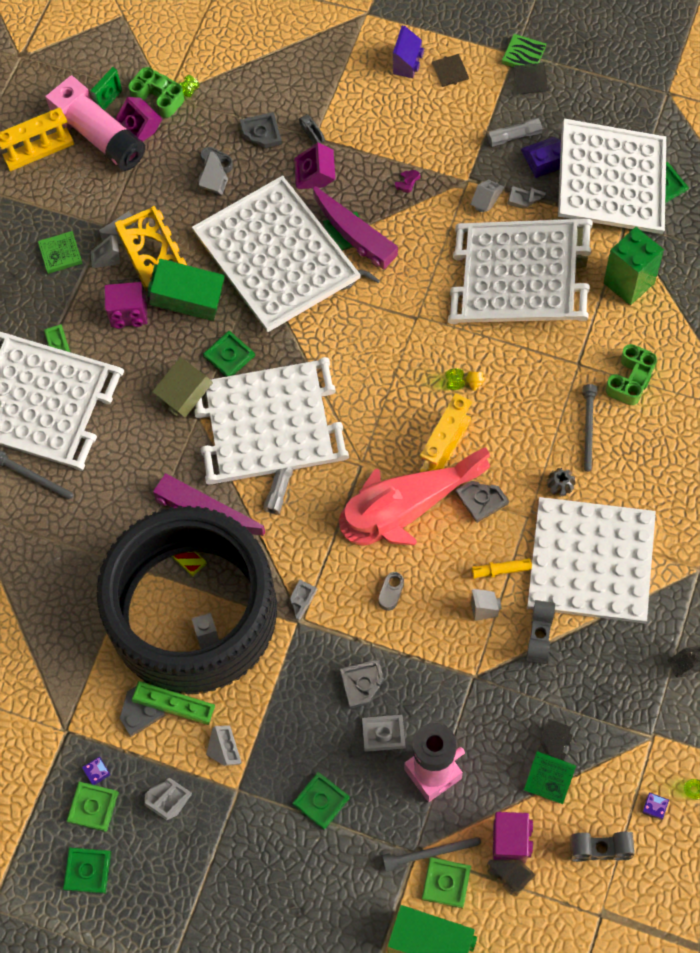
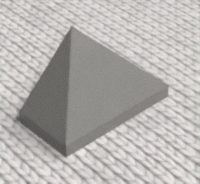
(223, 746)

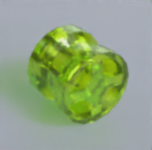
(189, 85)
(455, 379)

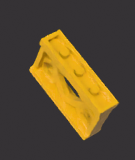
(128, 235)

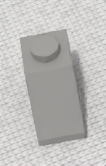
(486, 195)
(484, 604)
(205, 630)

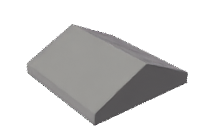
(383, 733)

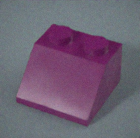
(138, 118)
(314, 167)

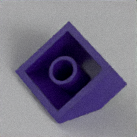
(407, 53)
(543, 156)

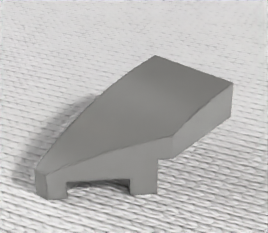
(523, 198)
(302, 597)

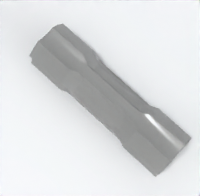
(502, 135)
(275, 497)

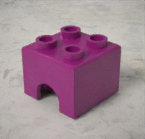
(126, 304)
(512, 836)

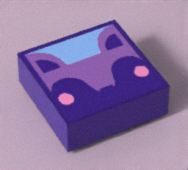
(96, 771)
(655, 806)

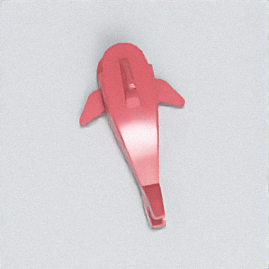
(391, 504)

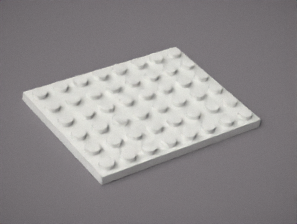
(275, 253)

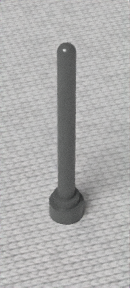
(589, 392)
(4, 461)
(391, 862)

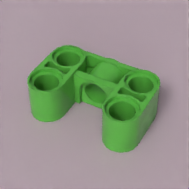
(169, 92)
(638, 378)

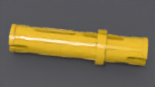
(501, 568)

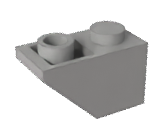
(213, 177)

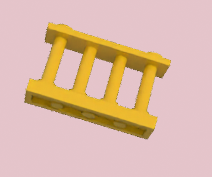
(39, 148)
(446, 434)

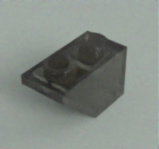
(685, 662)
(555, 738)
(512, 873)

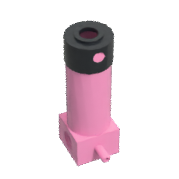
(96, 124)
(434, 759)

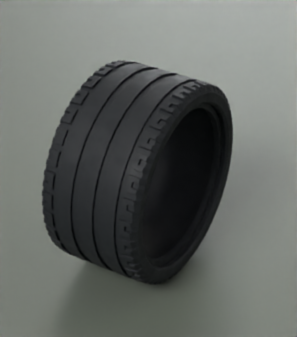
(171, 534)

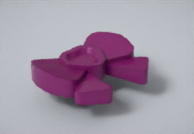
(410, 178)

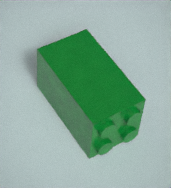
(633, 265)
(185, 289)
(426, 933)

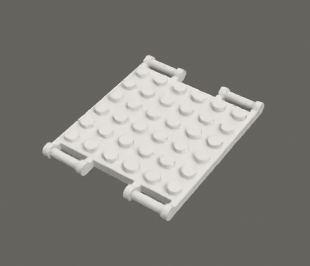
(520, 271)
(49, 399)
(270, 422)

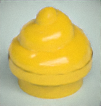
(474, 379)

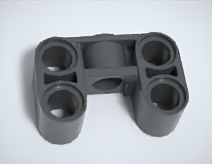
(541, 621)
(617, 847)

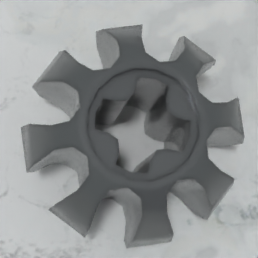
(561, 488)

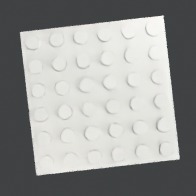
(612, 176)
(592, 559)

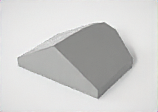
(167, 798)

